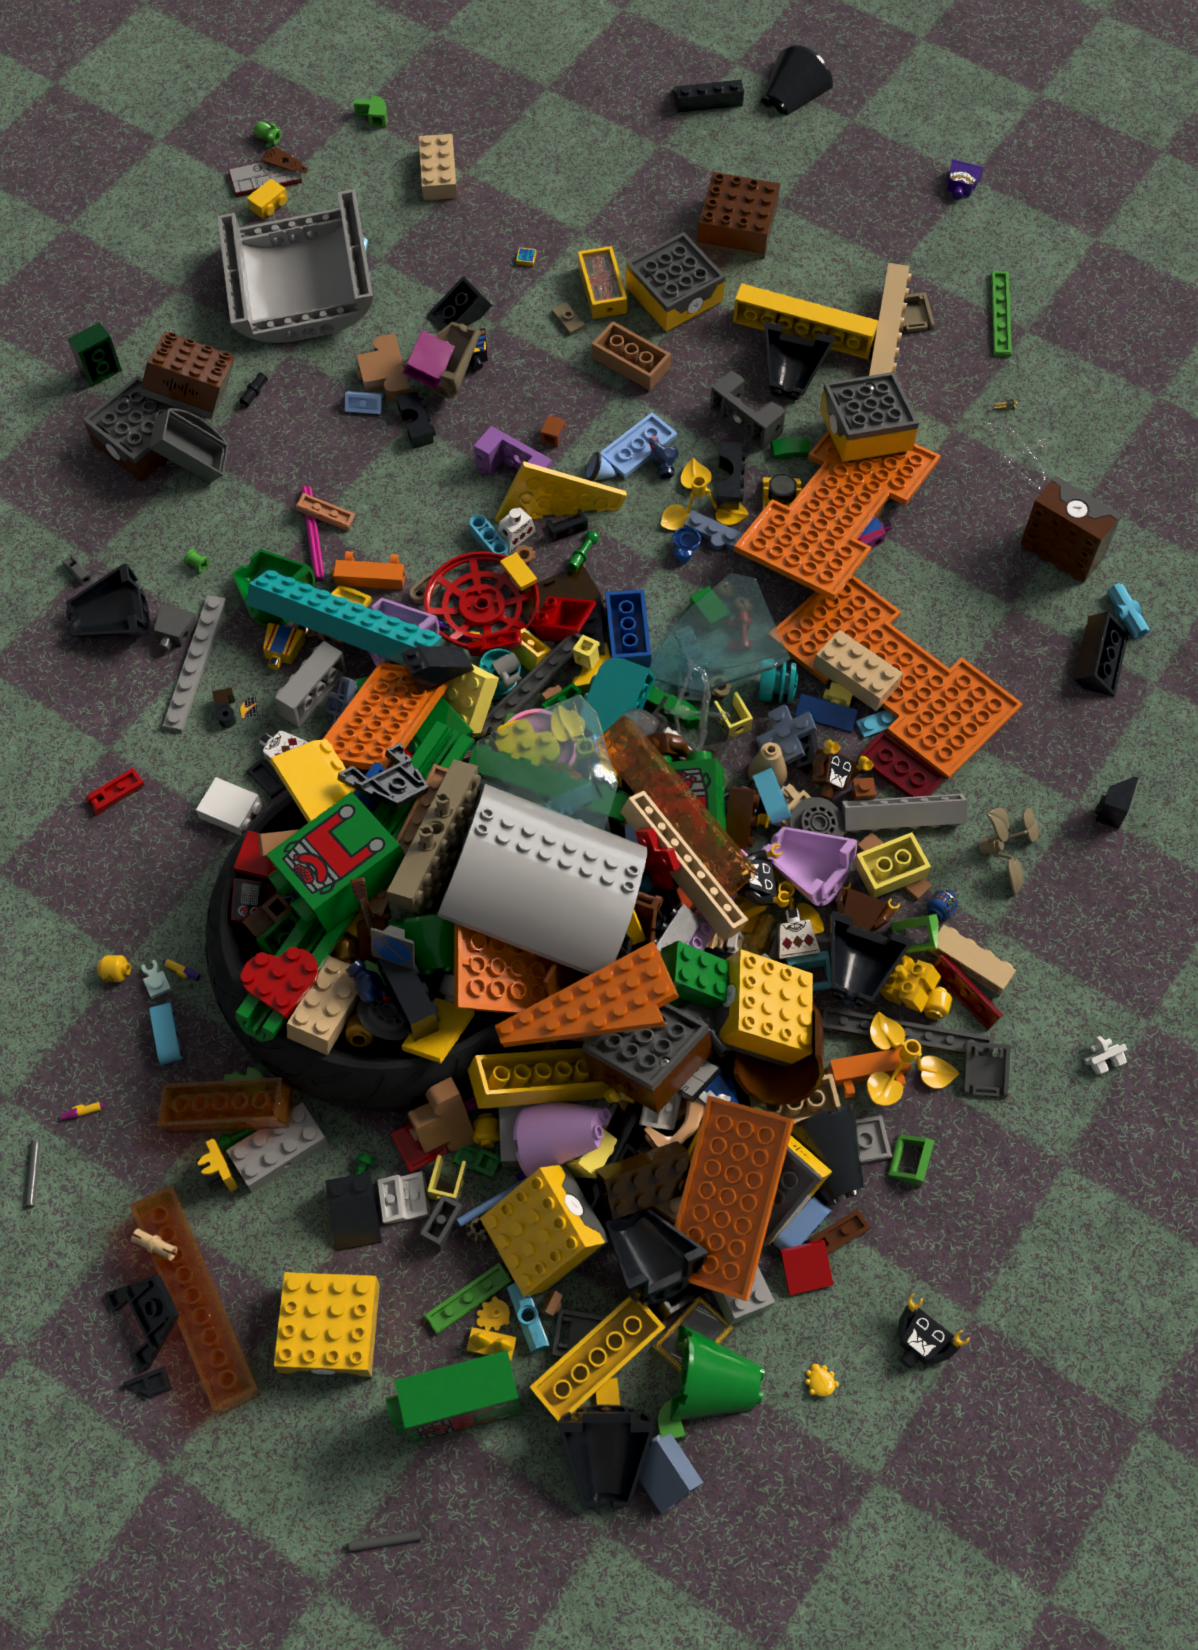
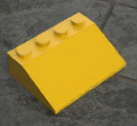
(312, 776)

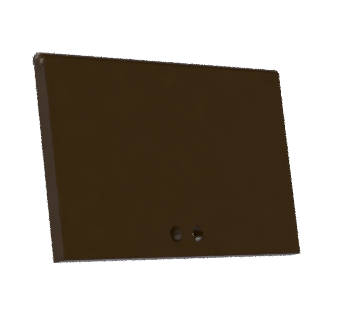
(566, 585)

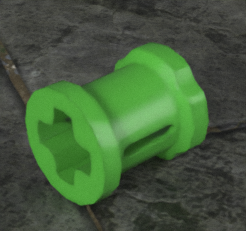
(196, 560)

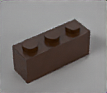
(741, 816)

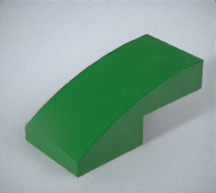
(787, 447)
(477, 1160)

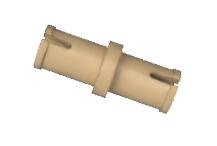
(154, 1244)

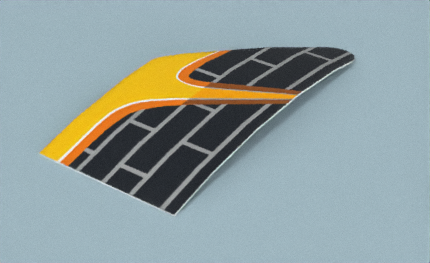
(249, 708)

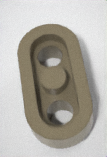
(419, 588)

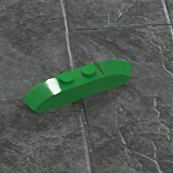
(655, 697)

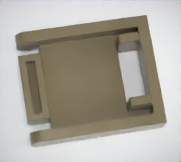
(918, 316)

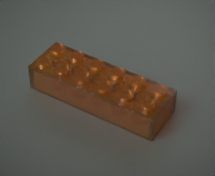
(225, 1105)

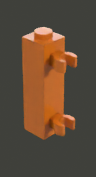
(369, 574)
(861, 1067)

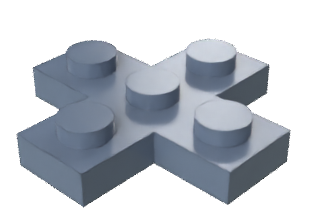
(338, 702)
(788, 732)

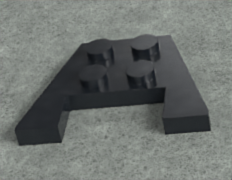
(393, 786)
(153, 1312)

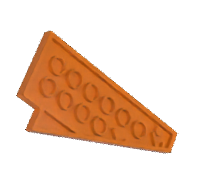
(605, 1002)

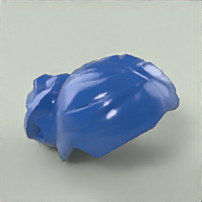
(685, 543)

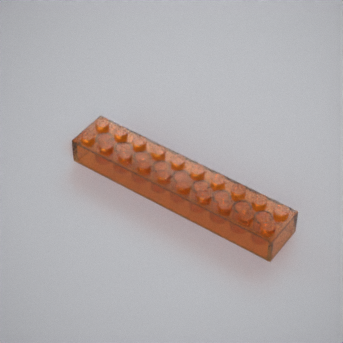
(648, 771)
(200, 1307)

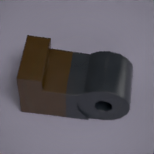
(223, 708)

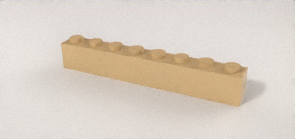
(890, 319)
(692, 875)

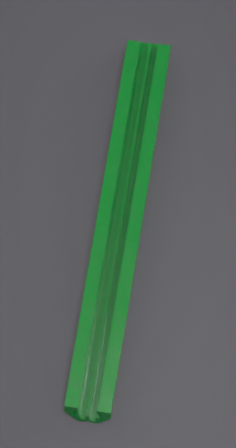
(438, 748)

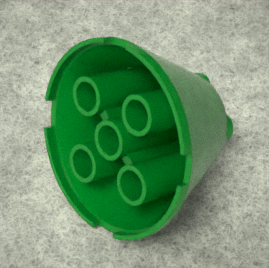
(432, 941)

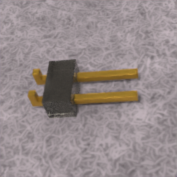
(1009, 404)

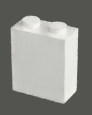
(229, 806)

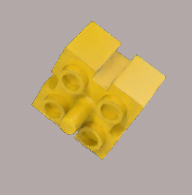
(910, 983)

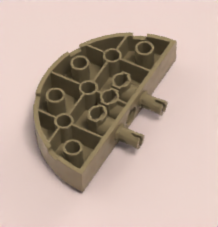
(437, 844)

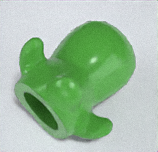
(267, 132)

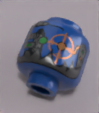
(943, 904)

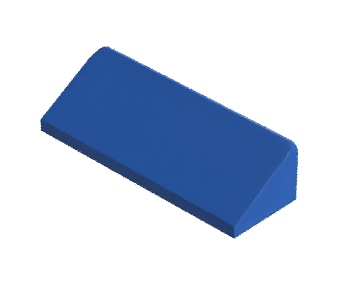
(827, 712)

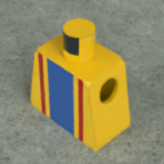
(282, 644)

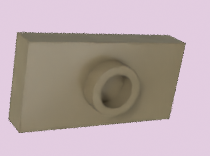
(568, 318)

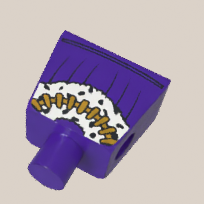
(963, 178)

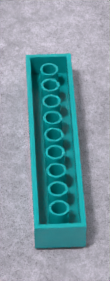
(337, 616)

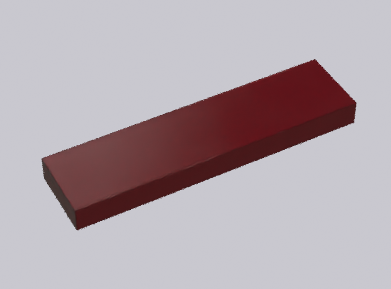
(967, 992)

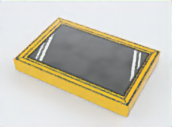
(702, 1319)

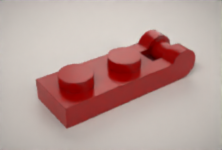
(114, 791)

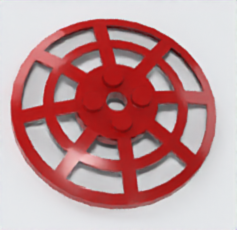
(478, 594)

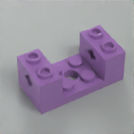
(498, 447)

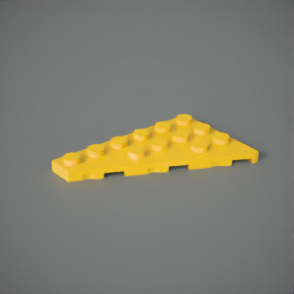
(550, 492)

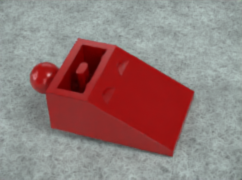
(561, 617)

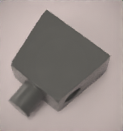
(174, 626)

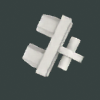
(1114, 1052)

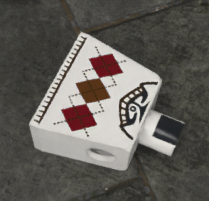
(516, 528)
(279, 744)
(796, 936)

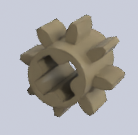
(477, 1236)

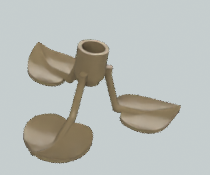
(993, 845)

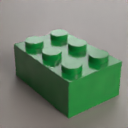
(696, 974)

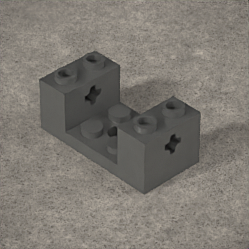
(728, 404)

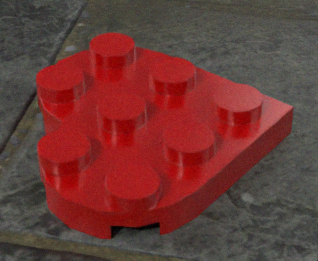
(280, 980)

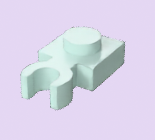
(156, 982)

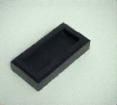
(266, 778)

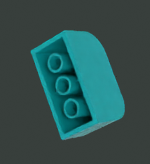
(617, 689)

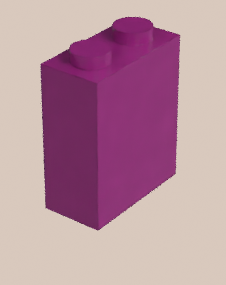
(428, 359)

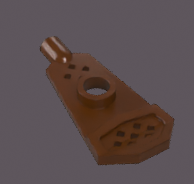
(277, 157)

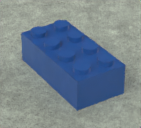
(628, 626)

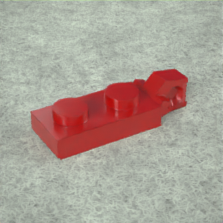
(504, 640)

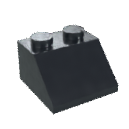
(1116, 803)

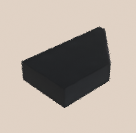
(151, 1383)

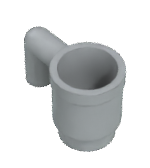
(505, 666)

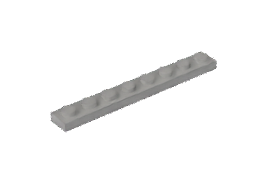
(194, 664)

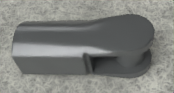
(77, 570)

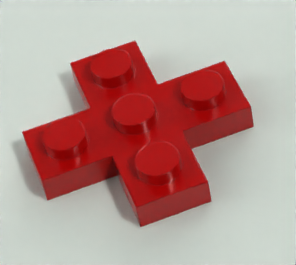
(658, 860)

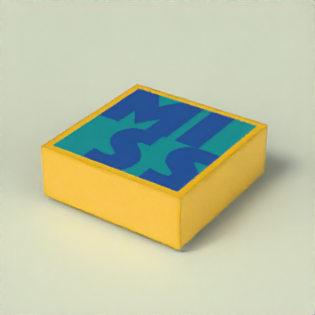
(526, 256)

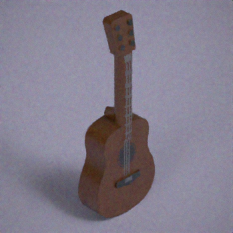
(364, 926)

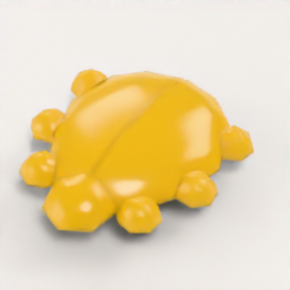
(494, 1314)
(820, 1381)

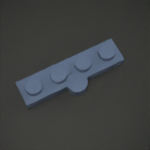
(714, 531)

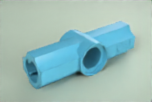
(1128, 610)
(533, 1329)

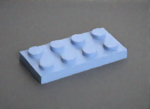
(633, 449)

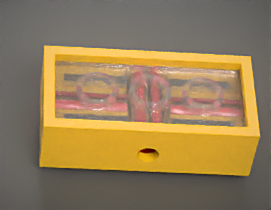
(602, 282)

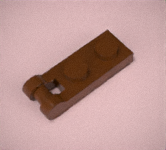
(842, 1231)

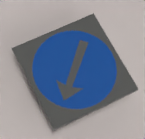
(392, 946)

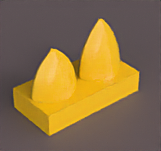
(489, 1343)

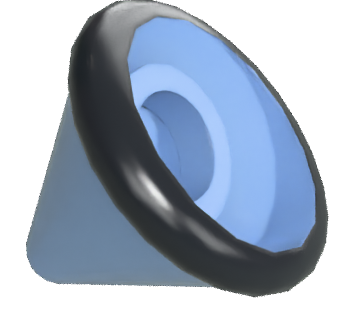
(599, 468)

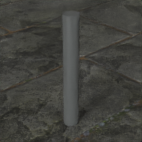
(32, 1174)
(385, 1540)

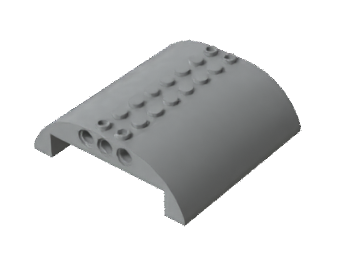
(296, 273)
(544, 882)

